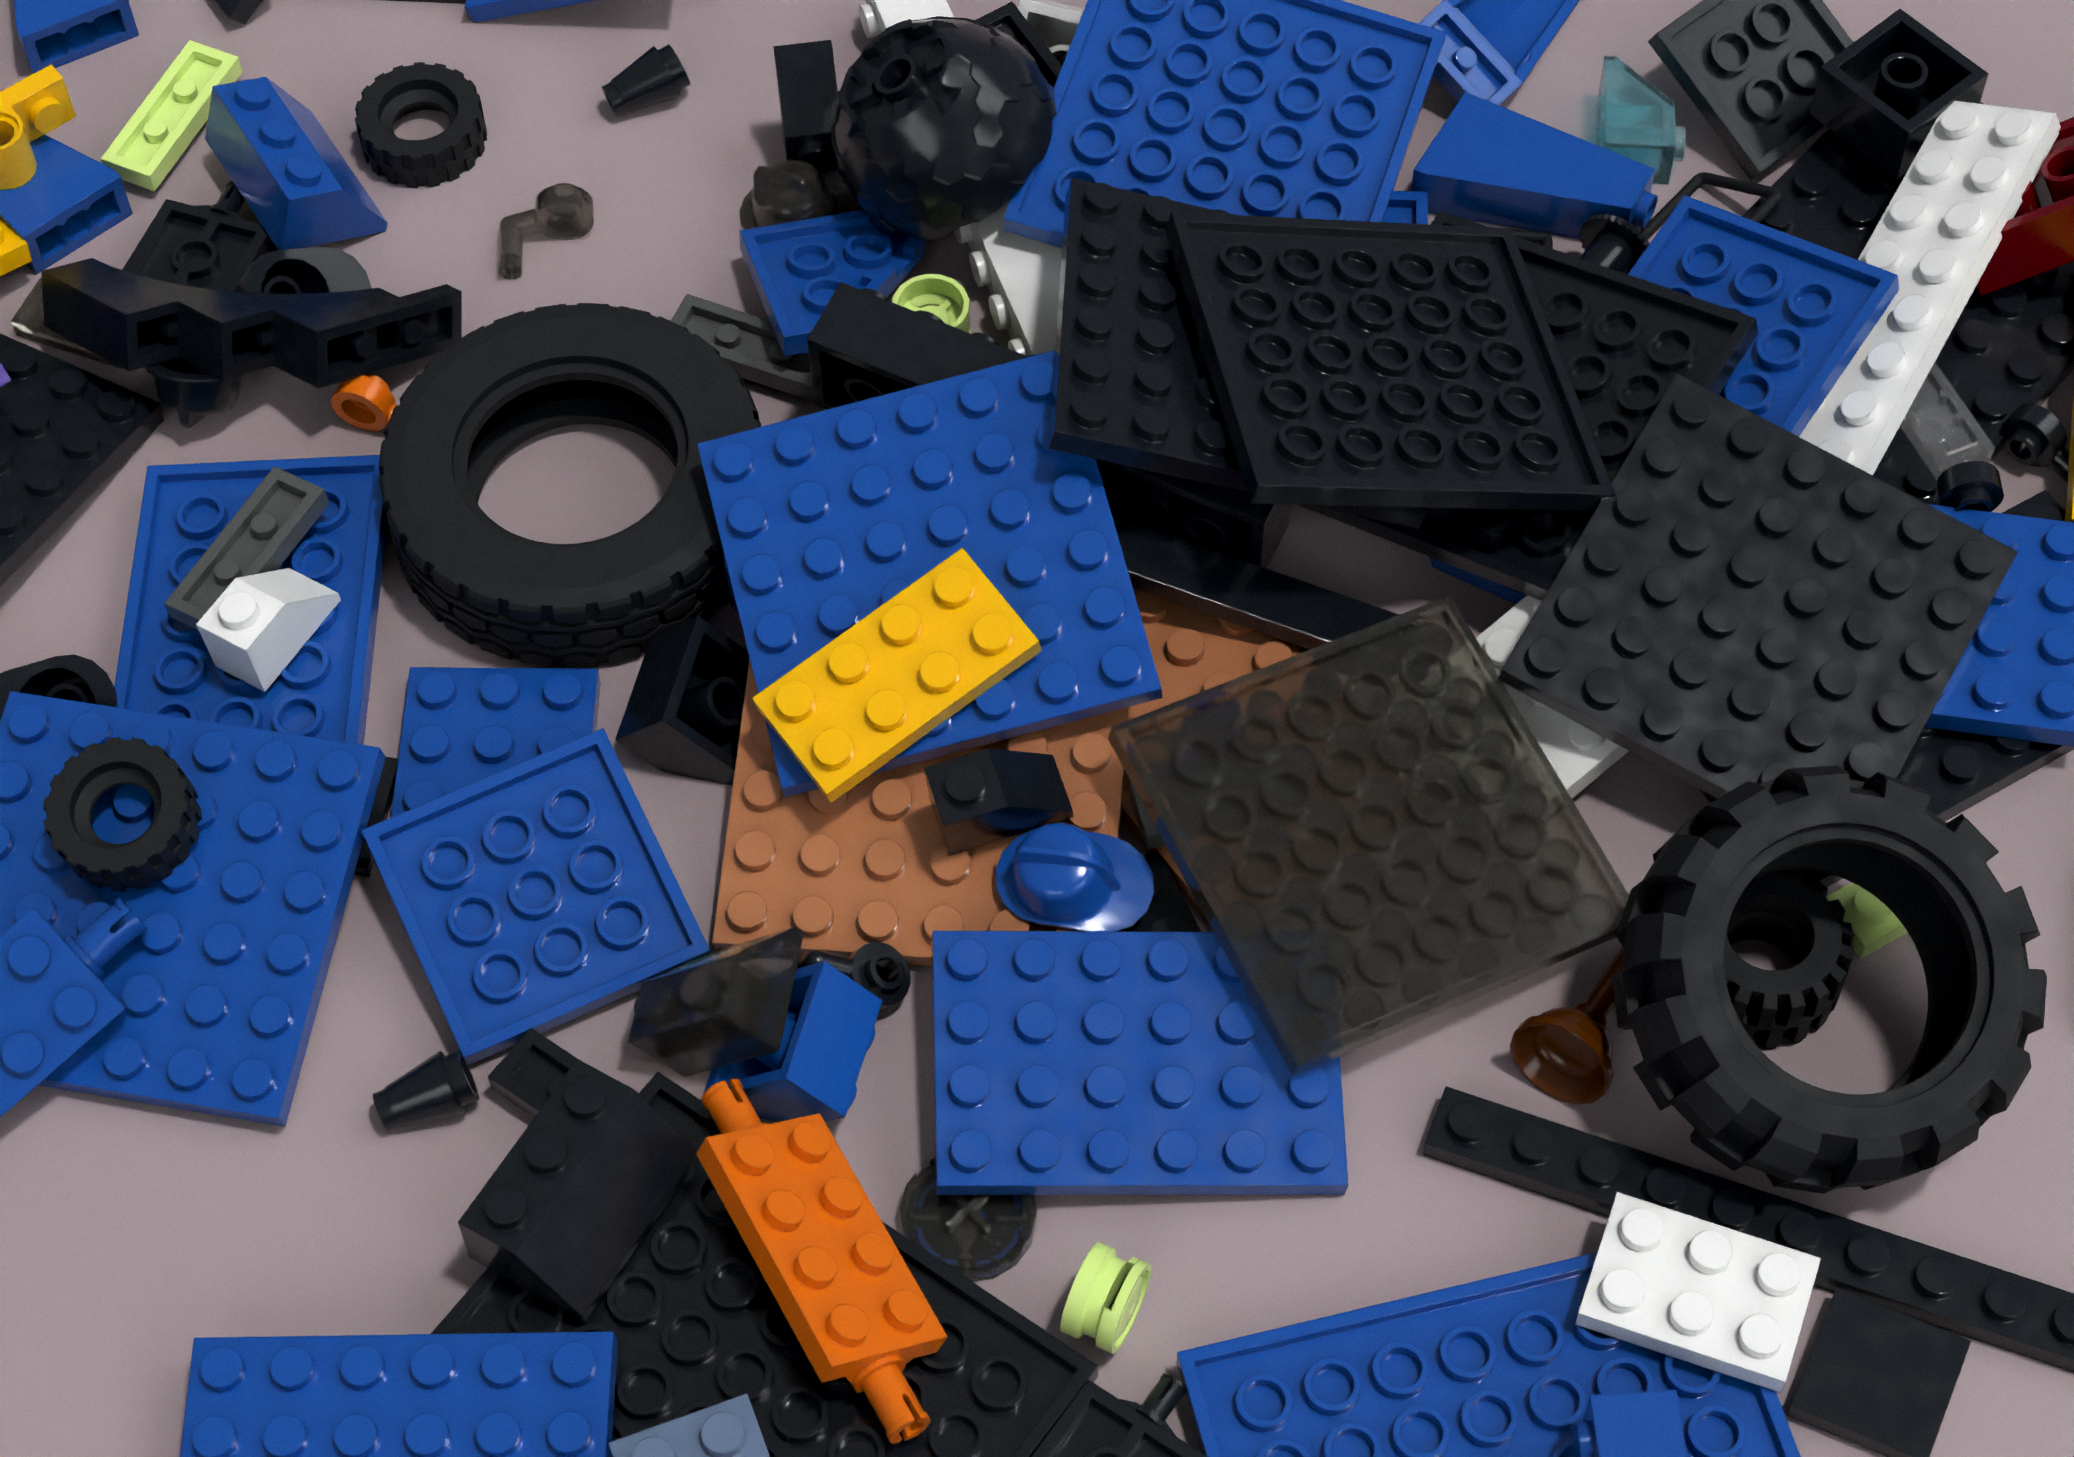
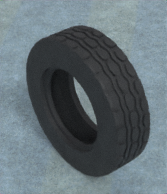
(543, 374)

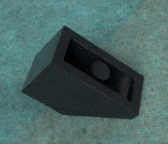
(805, 100)
(995, 796)

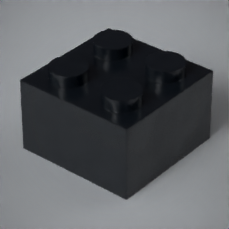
(1892, 89)

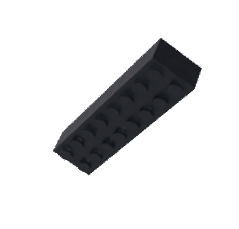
(878, 347)

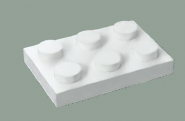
(1698, 1292)

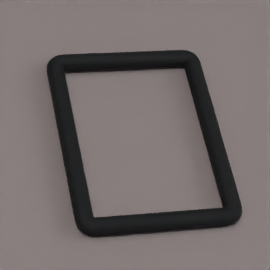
(1772, 194)

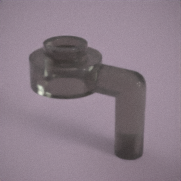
(559, 213)

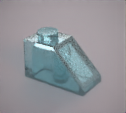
(1638, 120)

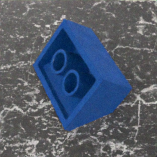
(287, 167)

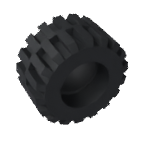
(1811, 931)

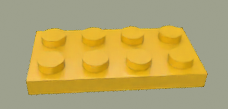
(896, 674)

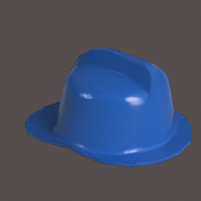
(1074, 879)

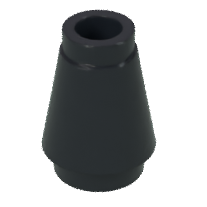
(647, 81)
(427, 1092)

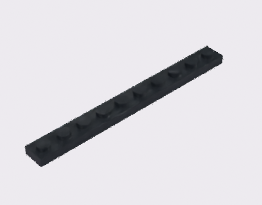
(1854, 1256)

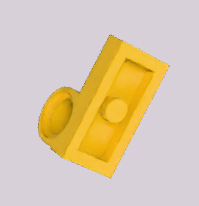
(26, 113)

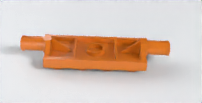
(822, 1253)

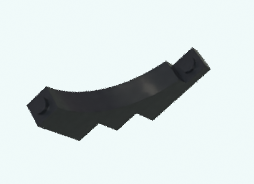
(236, 333)

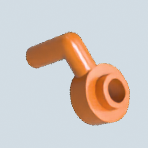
(364, 402)

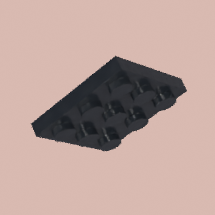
(1753, 70)

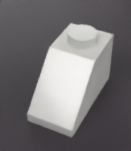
(264, 623)

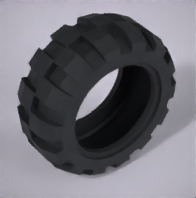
(1944, 896)

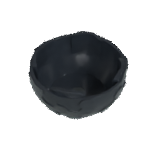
(939, 125)

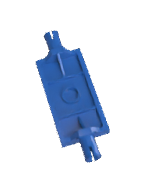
(54, 994)

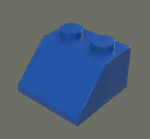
(819, 1052)

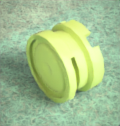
(1105, 1297)

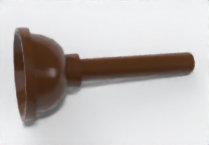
(1568, 1048)

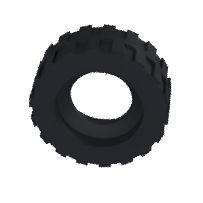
(413, 90)
(96, 772)

